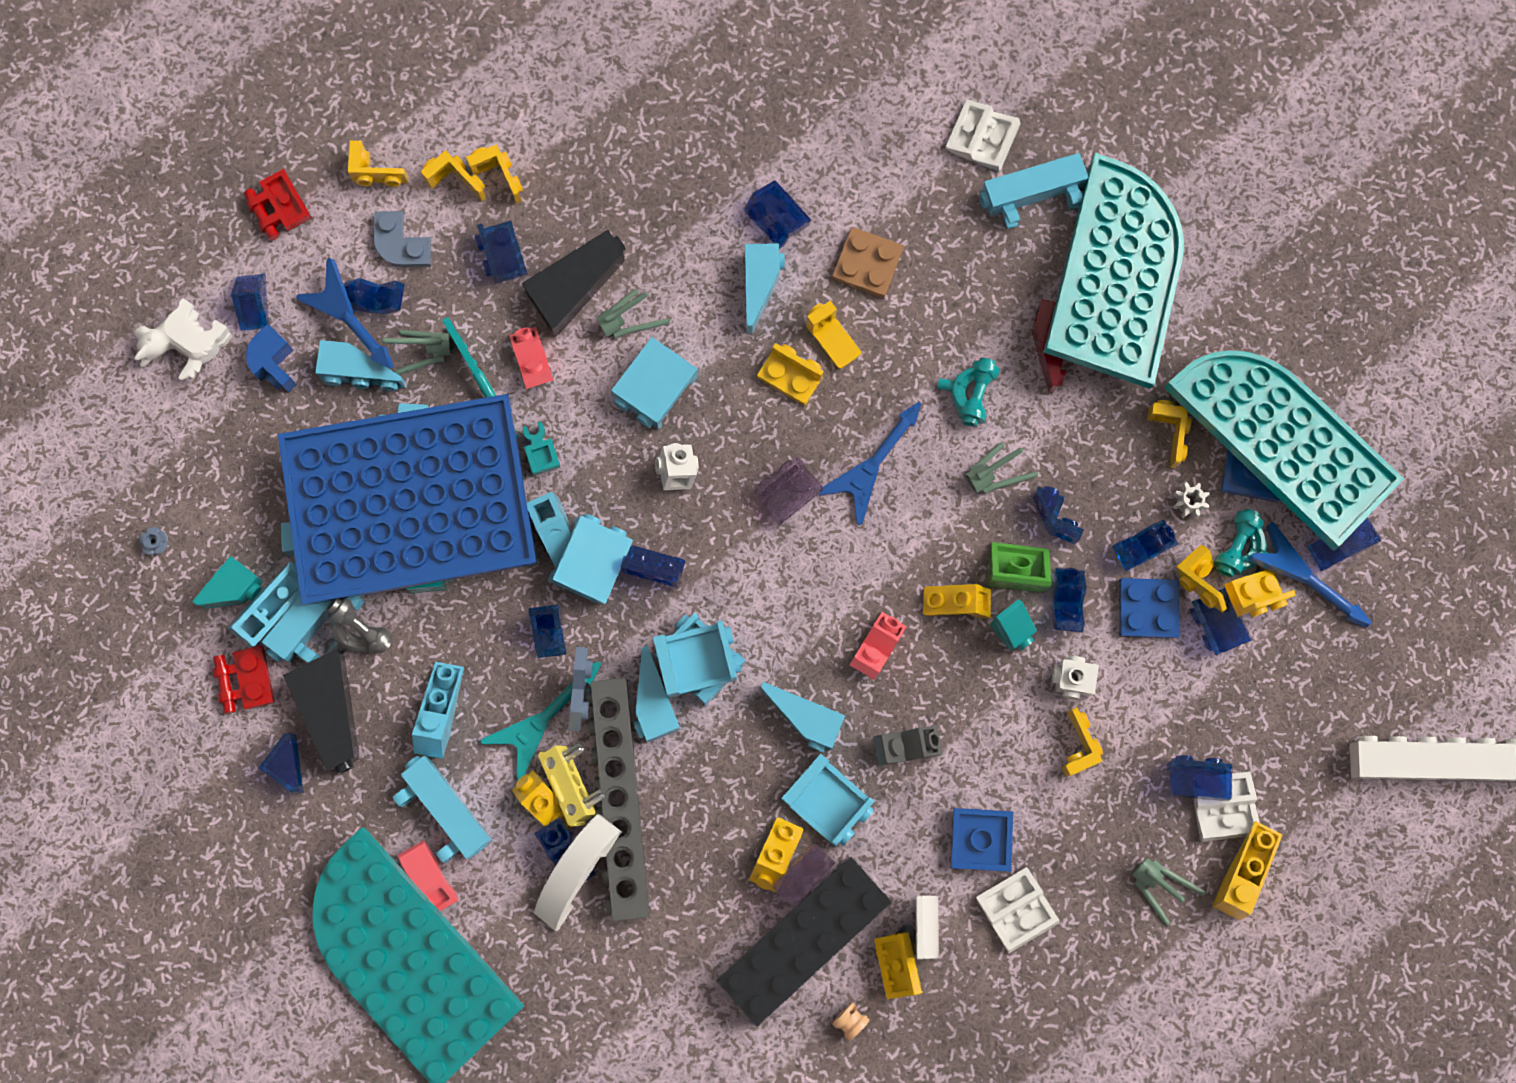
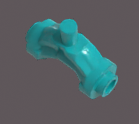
(971, 410)
(1247, 526)

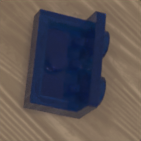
(1221, 630)

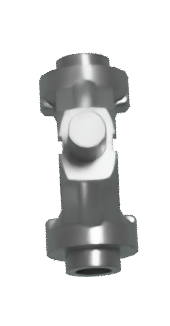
(372, 639)

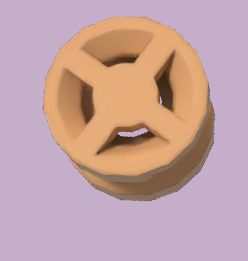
(850, 1021)

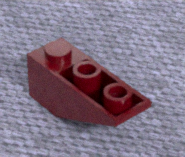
(1050, 364)

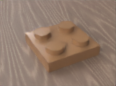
(868, 262)

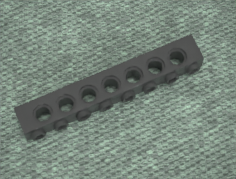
(617, 692)

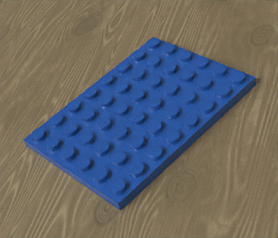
(406, 499)

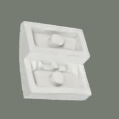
(983, 135)
(1228, 818)
(1017, 910)
(927, 927)

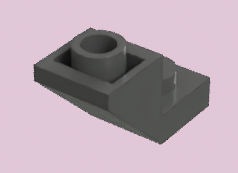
(907, 745)

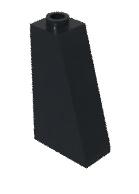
(573, 280)
(326, 707)

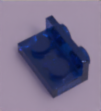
(776, 213)
(502, 252)
(653, 566)
(1200, 779)

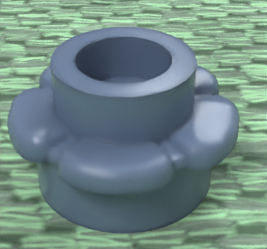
(160, 544)

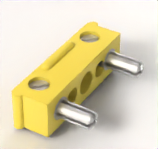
(568, 785)

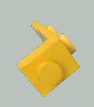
(491, 157)
(438, 168)
(831, 335)
(1167, 412)
(538, 799)
(776, 854)

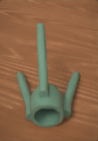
(612, 320)
(436, 344)
(981, 476)
(1150, 875)

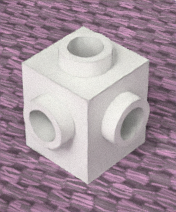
(677, 466)
(1085, 676)

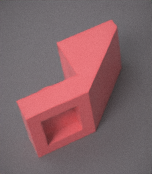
(531, 357)
(878, 645)
(426, 873)

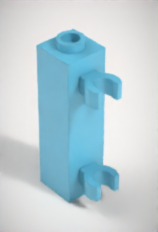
(1034, 185)
(296, 628)
(445, 806)

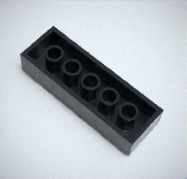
(803, 941)

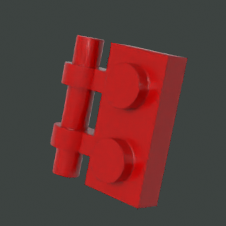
(284, 199)
(252, 678)

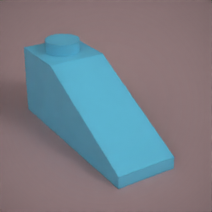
(762, 274)
(267, 607)
(653, 706)
(809, 719)

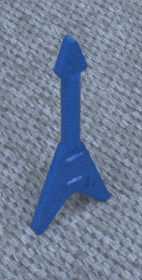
(337, 304)
(861, 479)
(1290, 564)

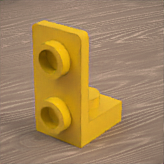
(363, 175)
(1191, 572)
(957, 600)
(1079, 762)

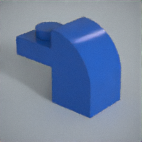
(265, 354)

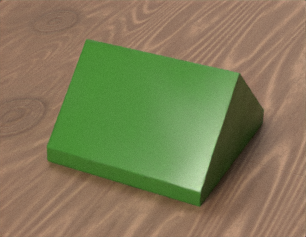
(1019, 568)

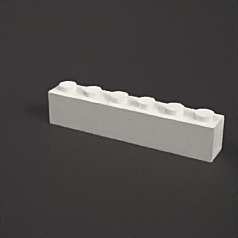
(1433, 760)

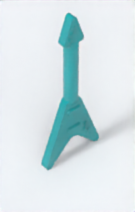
(477, 374)
(529, 732)

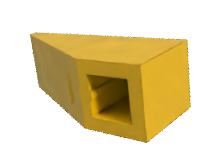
(1247, 872)

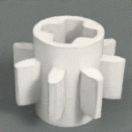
(1183, 500)

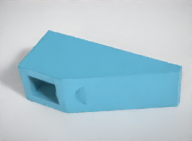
(347, 364)
(550, 524)
(437, 711)

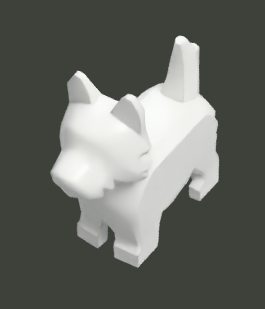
(182, 333)

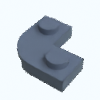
(395, 247)
(581, 671)

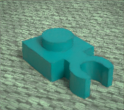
(541, 452)

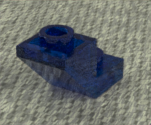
(373, 297)
(1049, 505)
(1359, 541)
(1145, 545)
(1068, 600)
(555, 840)

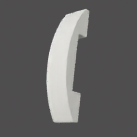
(574, 869)

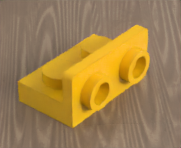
(791, 373)
(1256, 593)
(897, 965)

